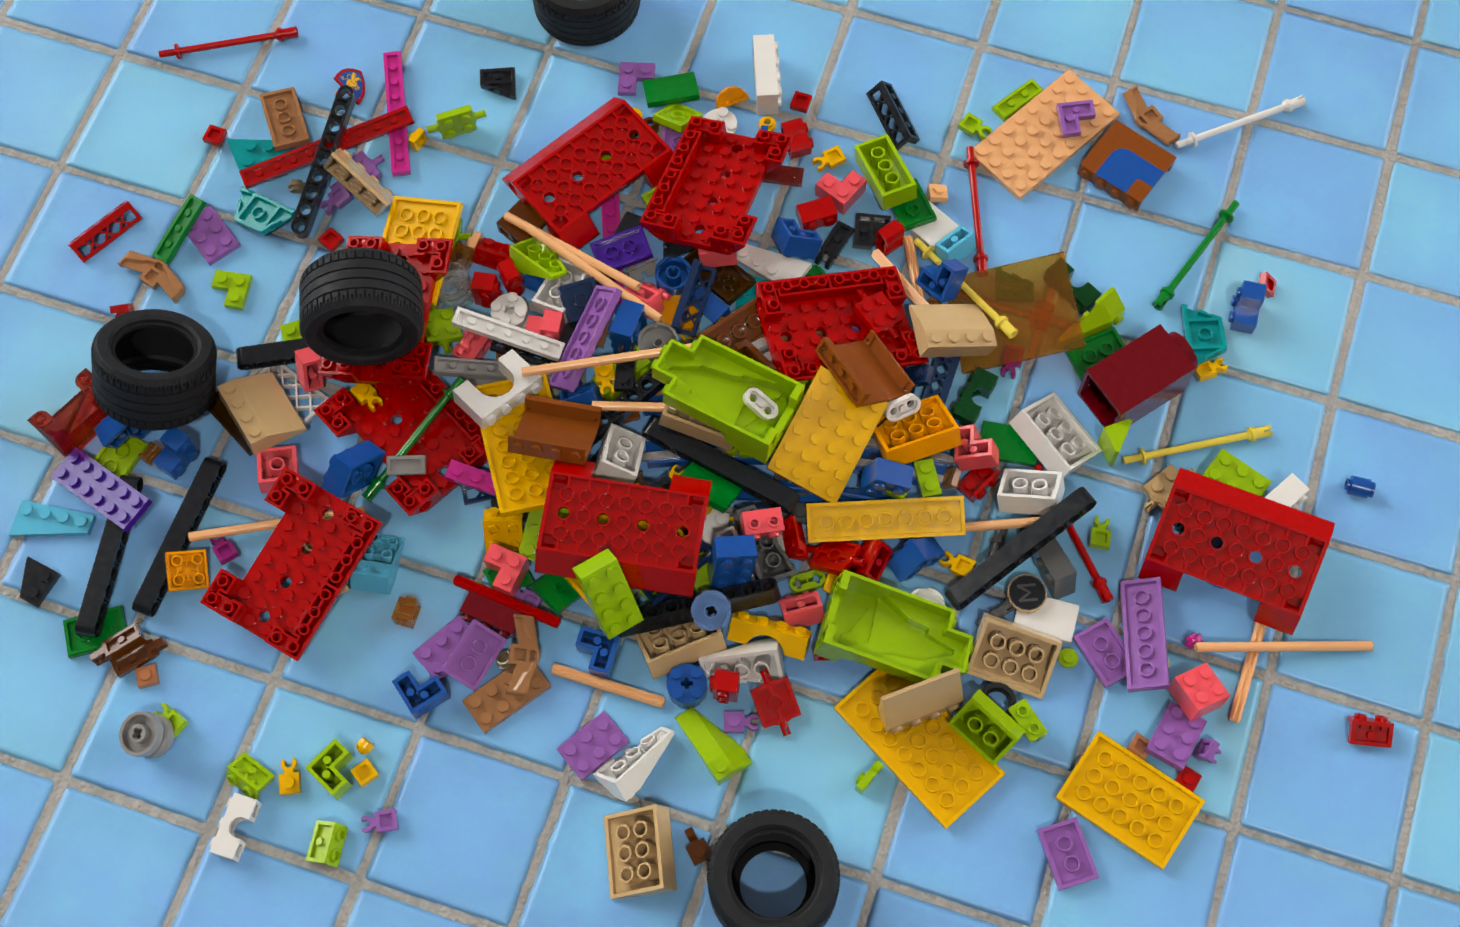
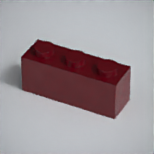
(489, 613)

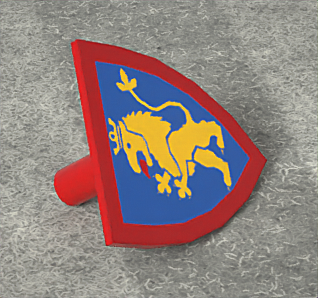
(354, 79)

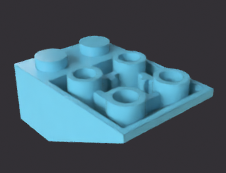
(378, 565)

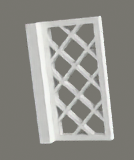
(290, 374)

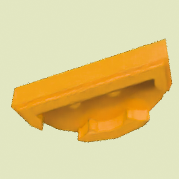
(730, 96)

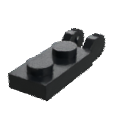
(835, 243)
(625, 372)

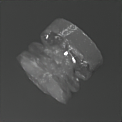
(456, 287)

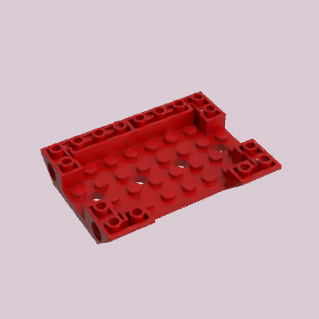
(580, 153)
(695, 181)
(431, 261)
(825, 304)
(448, 436)
(1245, 525)
(648, 558)
(314, 576)

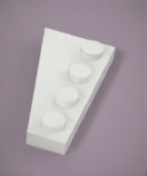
(771, 264)

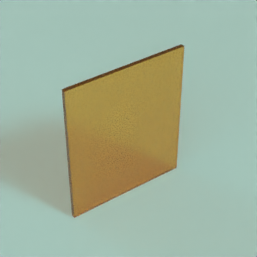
(1036, 301)

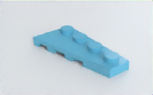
(41, 519)

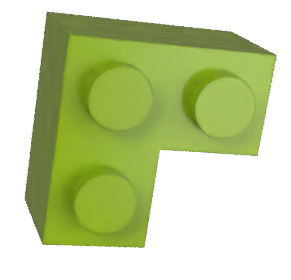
(327, 768)

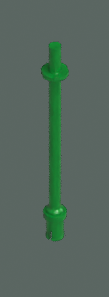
(1167, 293)
(379, 482)

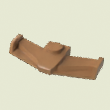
(1149, 118)
(154, 273)
(523, 655)

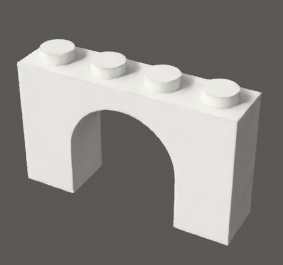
(487, 409)

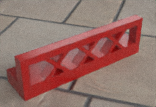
(100, 225)

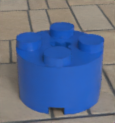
(672, 274)
(689, 675)

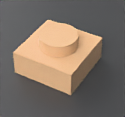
(937, 193)
(474, 240)

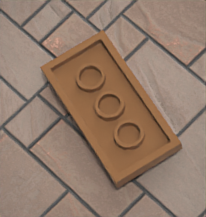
(284, 119)
(492, 706)

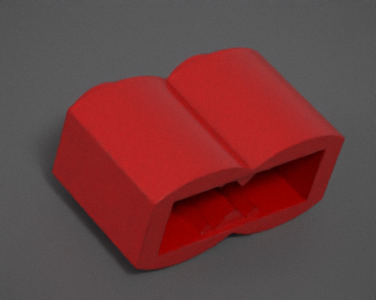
(801, 144)
(890, 237)
(510, 276)

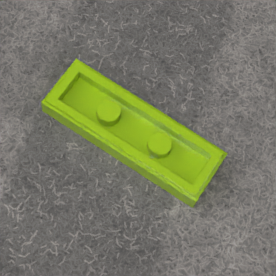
(1016, 100)

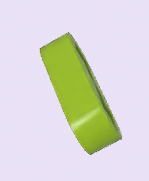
(806, 577)

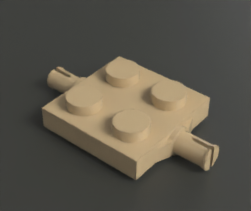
(1160, 488)

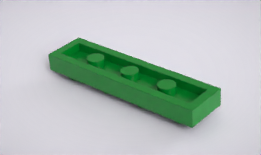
(179, 229)

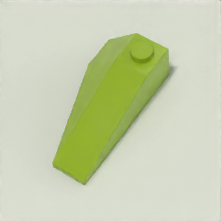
(536, 259)
(1104, 314)
(716, 749)

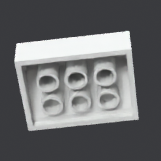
(1055, 435)

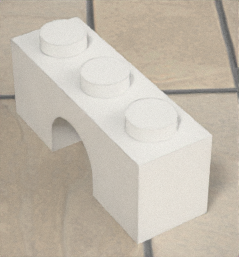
(239, 809)

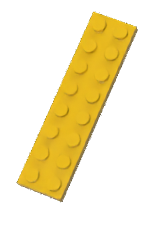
(886, 519)

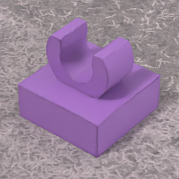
(1206, 750)

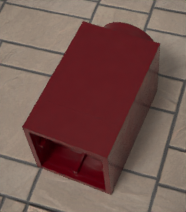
(1138, 377)

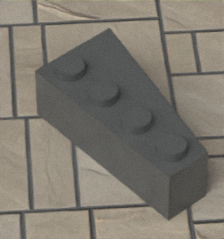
(771, 559)
(1054, 568)

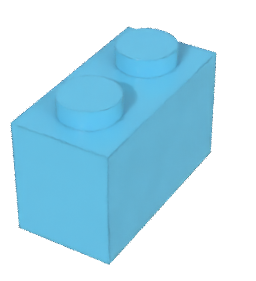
(956, 244)

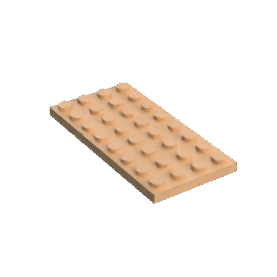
(1031, 141)

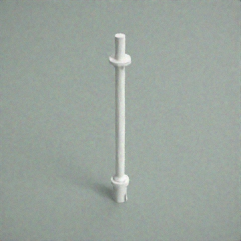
(1286, 106)

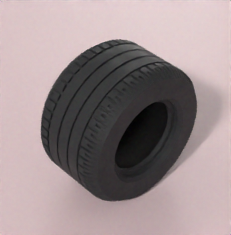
(586, 20)
(361, 306)
(153, 342)
(773, 832)

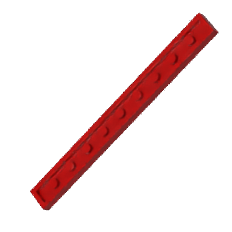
(305, 155)

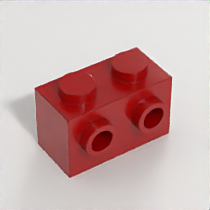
(816, 213)
(485, 288)
(876, 556)
(725, 686)

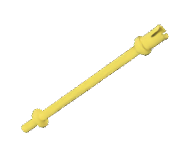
(1001, 322)
(1250, 434)

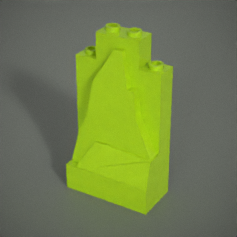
(710, 386)
(891, 630)

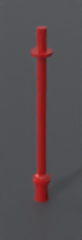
(279, 34)
(971, 164)
(1099, 583)

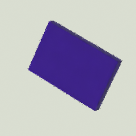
(622, 248)

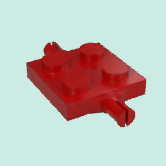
(877, 313)
(835, 556)
(775, 702)

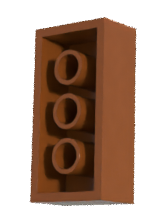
(736, 326)

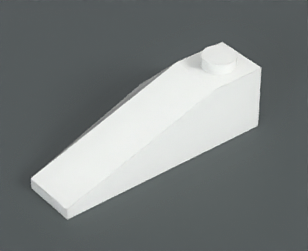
(747, 661)
(629, 772)

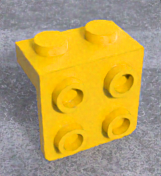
(502, 530)

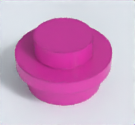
(1191, 639)

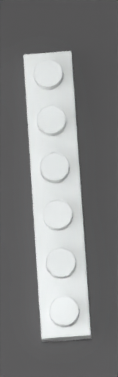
(508, 334)

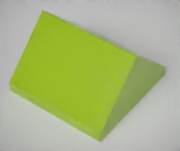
(1112, 440)

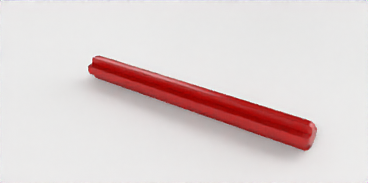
(526, 609)

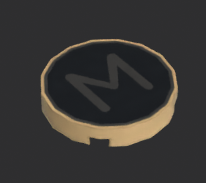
(1027, 593)

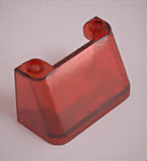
(74, 422)

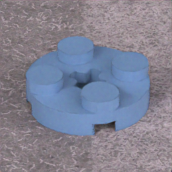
(707, 599)

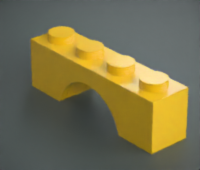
(793, 639)

